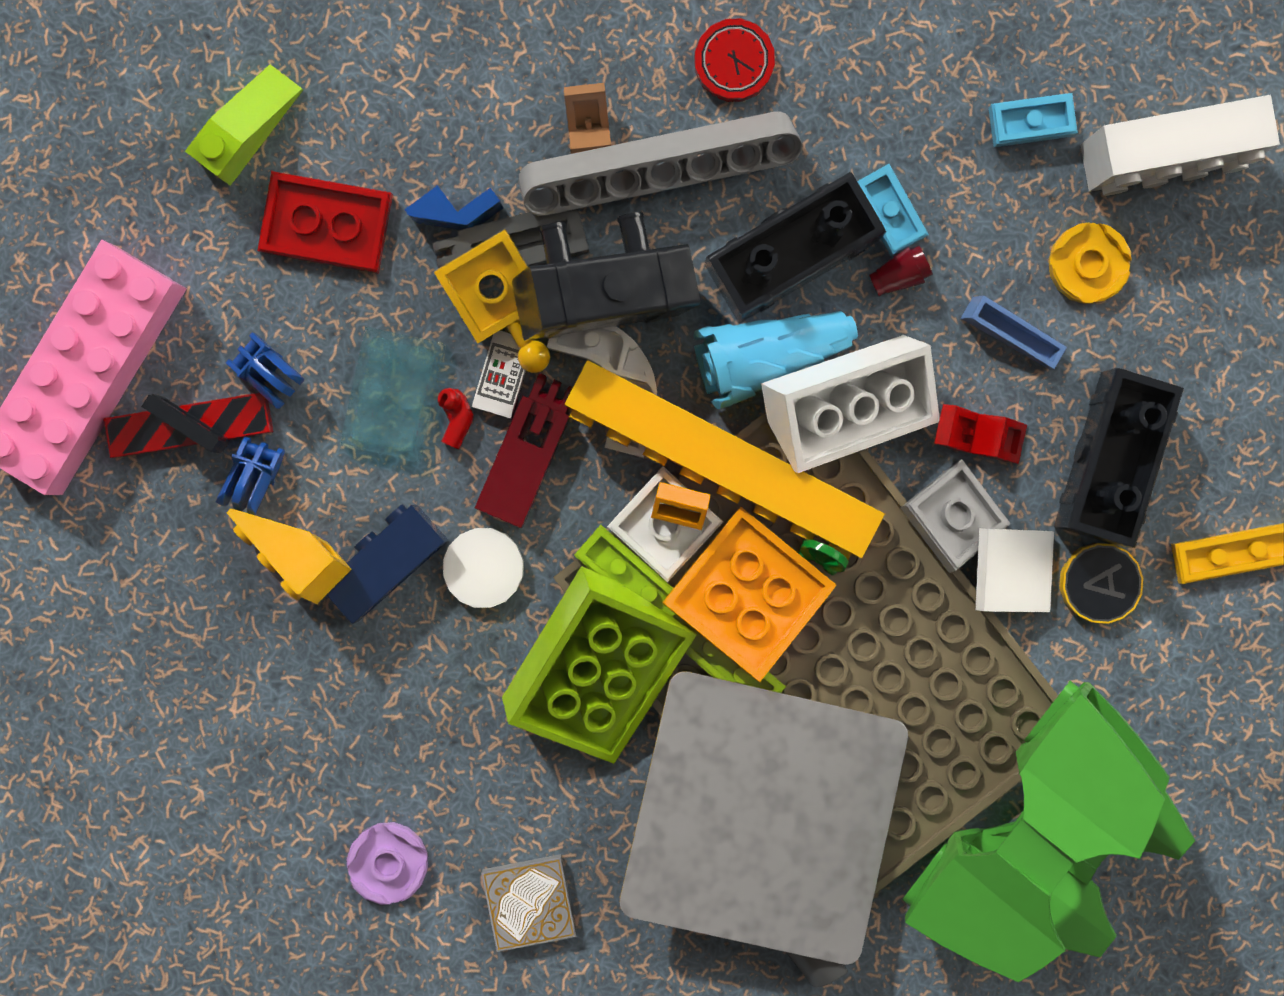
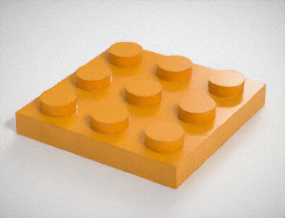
(749, 594)

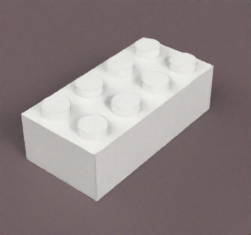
(1179, 144)

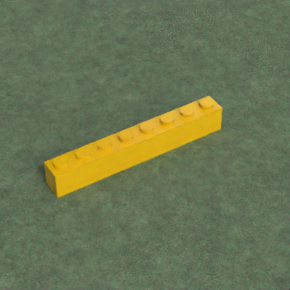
(722, 459)

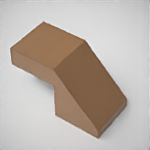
(587, 117)

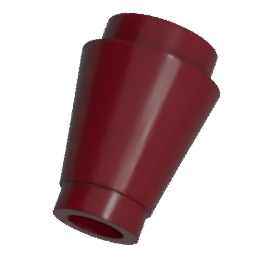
(901, 272)

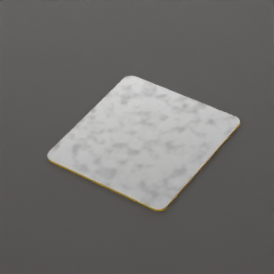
(764, 818)

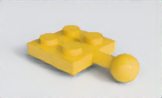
(489, 315)

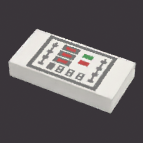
(500, 377)

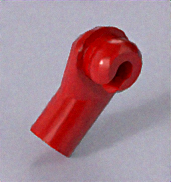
(459, 415)

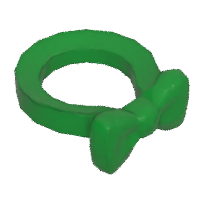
(817, 551)

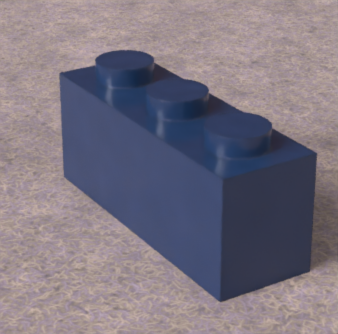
(386, 561)

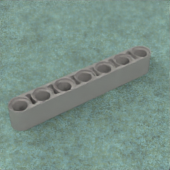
(639, 161)

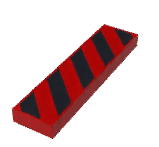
(146, 433)

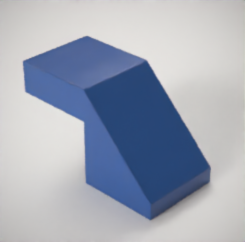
(437, 210)

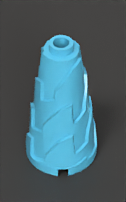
(745, 355)

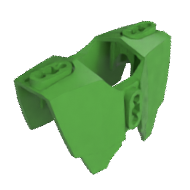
(1025, 887)

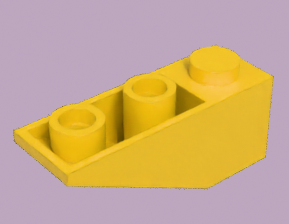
(301, 558)

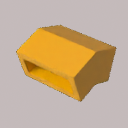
(684, 499)

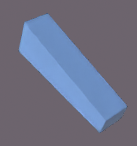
(1013, 331)

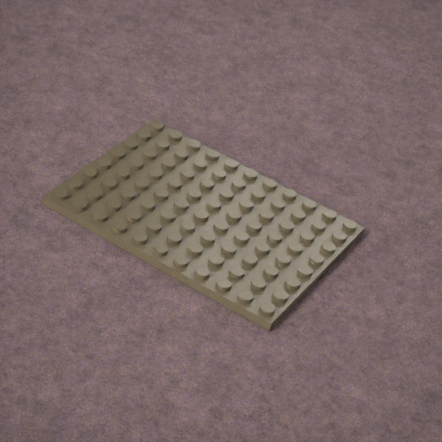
(906, 647)

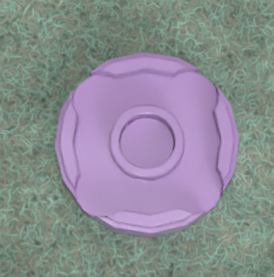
(399, 857)

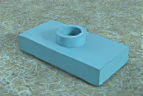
(1032, 120)
(893, 209)

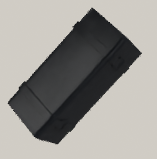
(794, 247)
(604, 289)
(1118, 457)

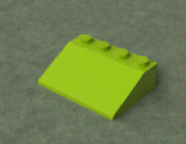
(596, 667)

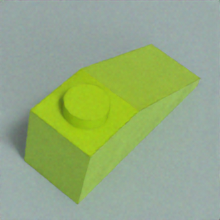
(243, 124)

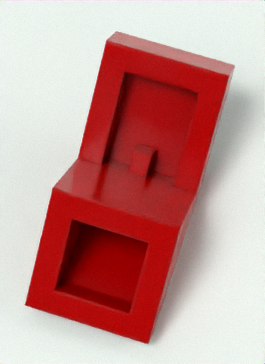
(980, 434)

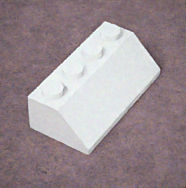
(852, 402)

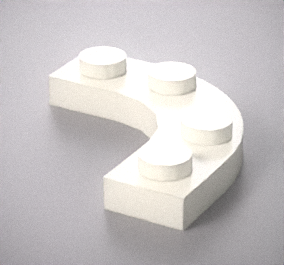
(616, 353)

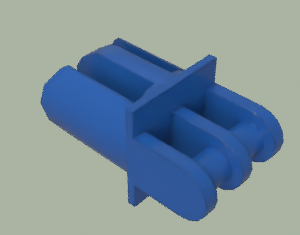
(258, 363)
(250, 478)

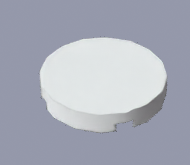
(483, 567)

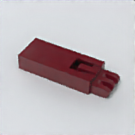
(519, 464)

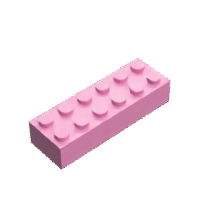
(83, 367)

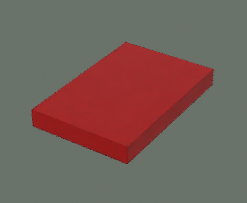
(325, 222)

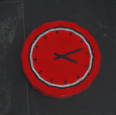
(734, 60)

